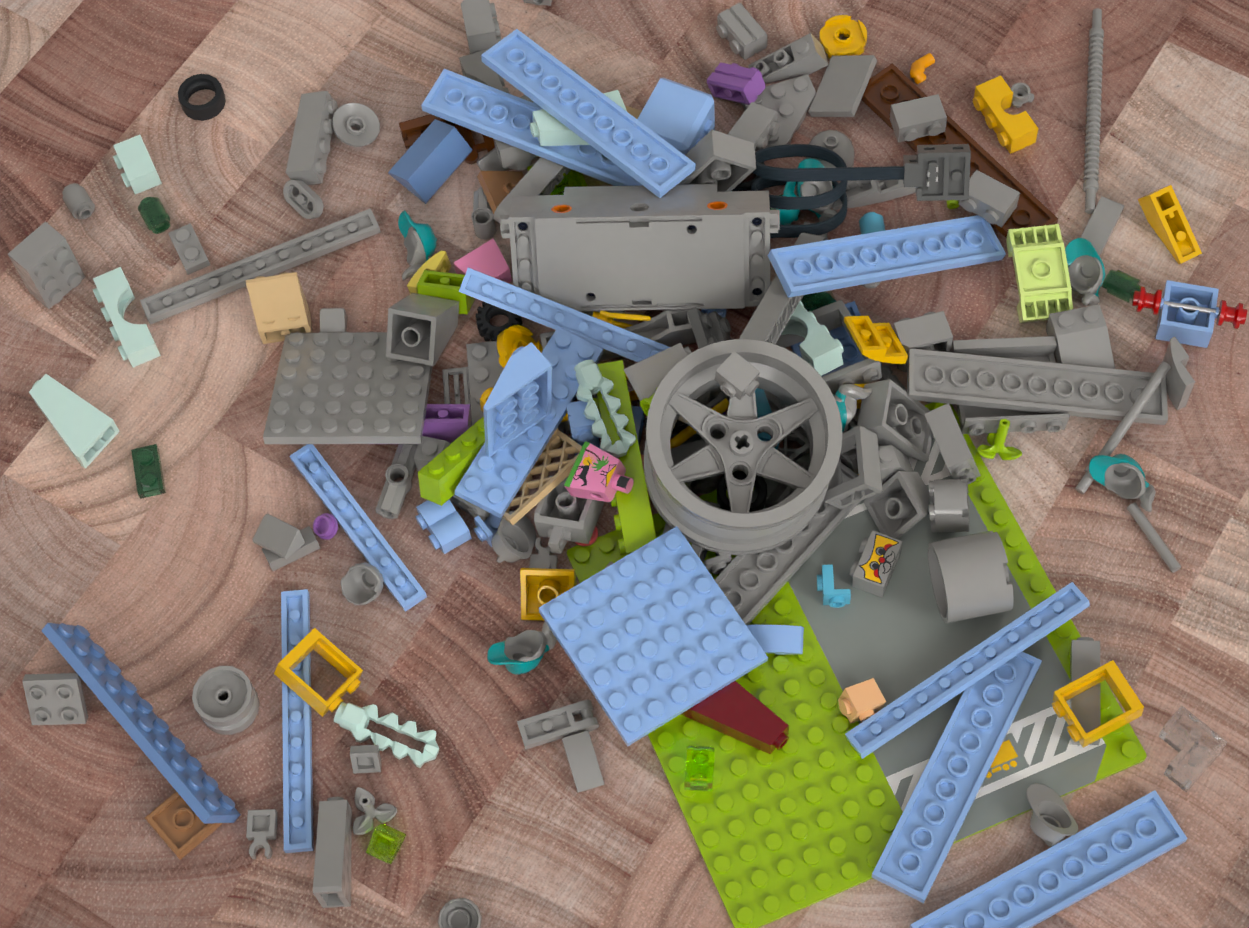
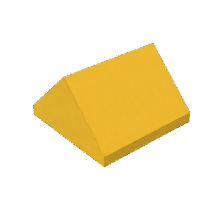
(542, 586)

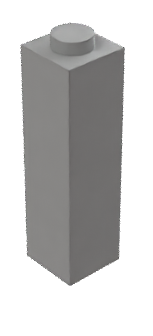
(1086, 705)

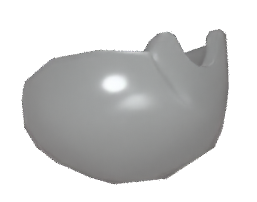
(362, 584)
(460, 914)

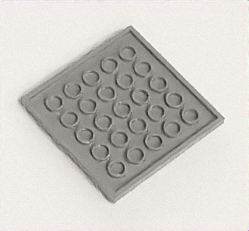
(346, 392)

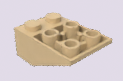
(279, 306)

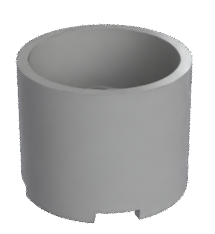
(970, 576)

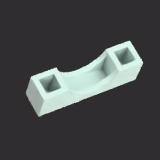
(135, 338)
(818, 347)

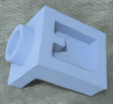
(486, 529)

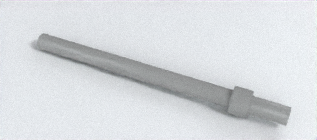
(1126, 422)

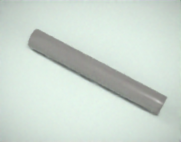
(1153, 537)

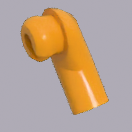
(918, 67)

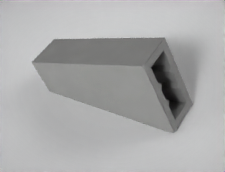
(333, 854)

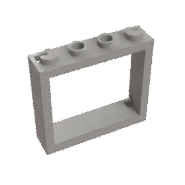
(858, 373)

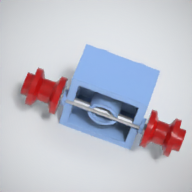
(1188, 312)

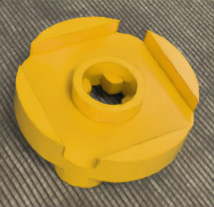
(850, 28)
(511, 339)

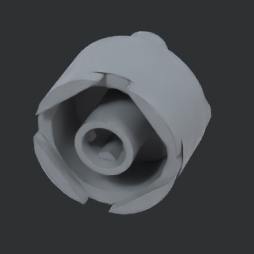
(949, 505)

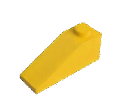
(1170, 223)

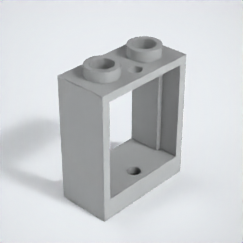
(952, 444)
(869, 479)

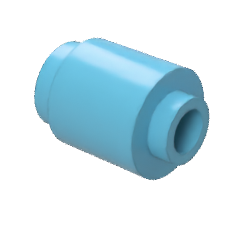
(871, 223)

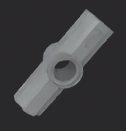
(395, 492)

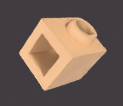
(861, 701)

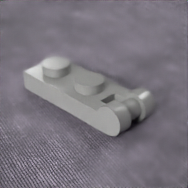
(557, 724)

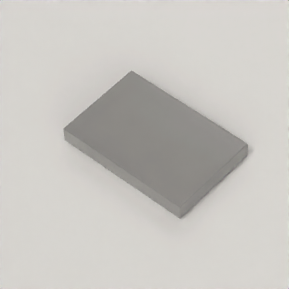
(842, 86)

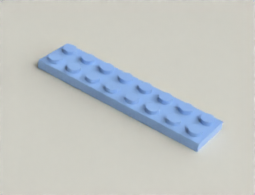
(496, 479)

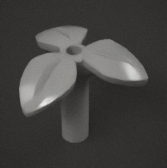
(365, 802)

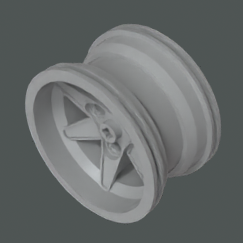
(741, 449)

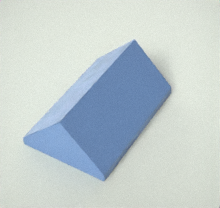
(431, 160)

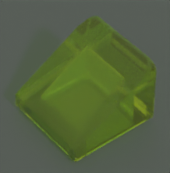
(385, 843)

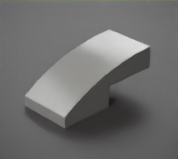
(583, 761)

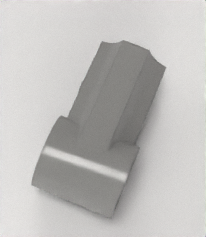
(482, 216)

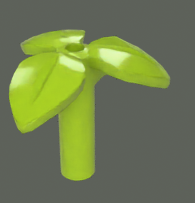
(997, 442)

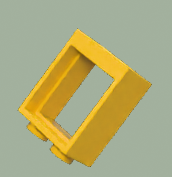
(333, 656)
(1119, 686)

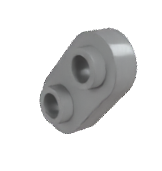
(303, 199)

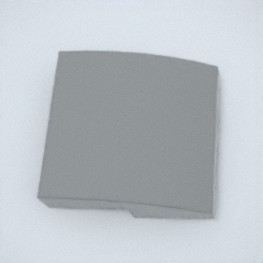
(1178, 380)

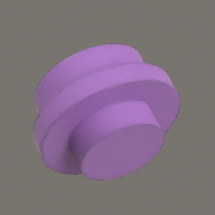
(325, 526)

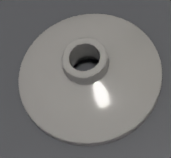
(356, 116)

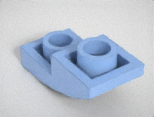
(779, 638)

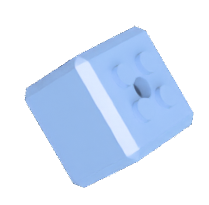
(679, 114)

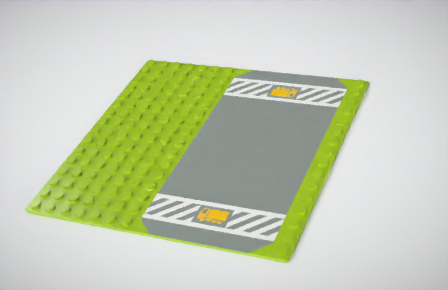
(815, 812)

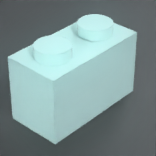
(137, 164)

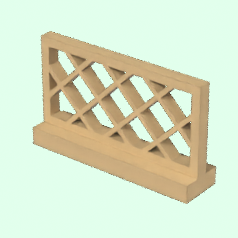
(545, 484)

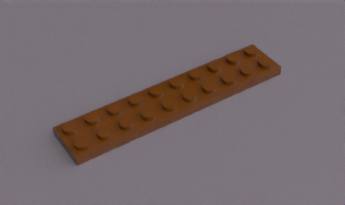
(893, 87)

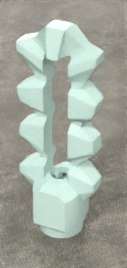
(590, 383)
(357, 720)

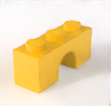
(1012, 130)

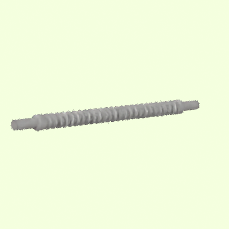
(1093, 110)

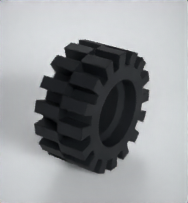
(483, 321)

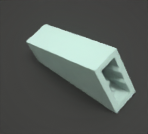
(554, 133)
(74, 419)

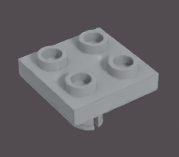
(55, 699)

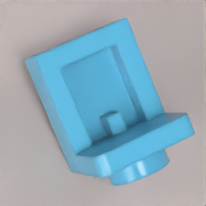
(833, 597)

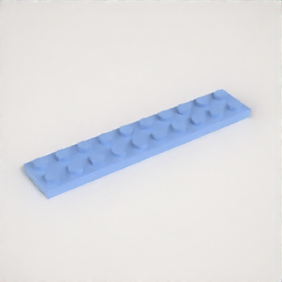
(588, 113)
(508, 121)
(885, 255)
(954, 778)
(1066, 870)

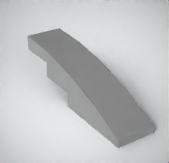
(873, 191)

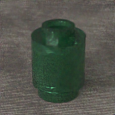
(154, 214)
(1121, 285)

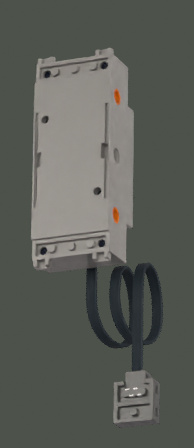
(693, 244)

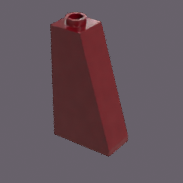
(742, 718)

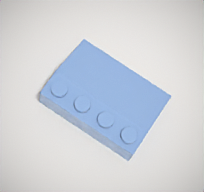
(518, 398)

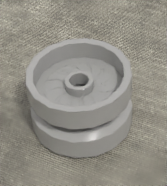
(225, 700)

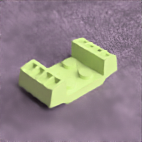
(1040, 271)

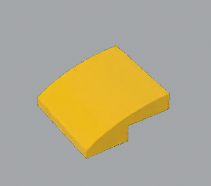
(876, 340)

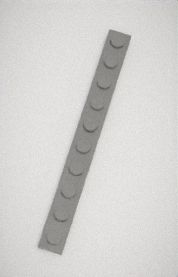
(261, 264)

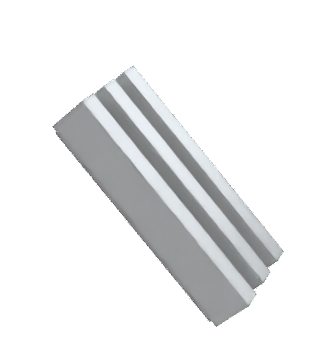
(455, 372)

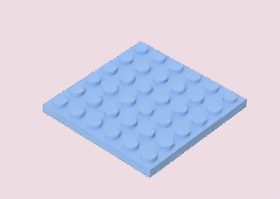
(652, 635)

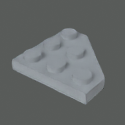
(791, 101)

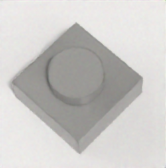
(365, 759)

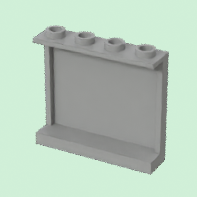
(982, 420)

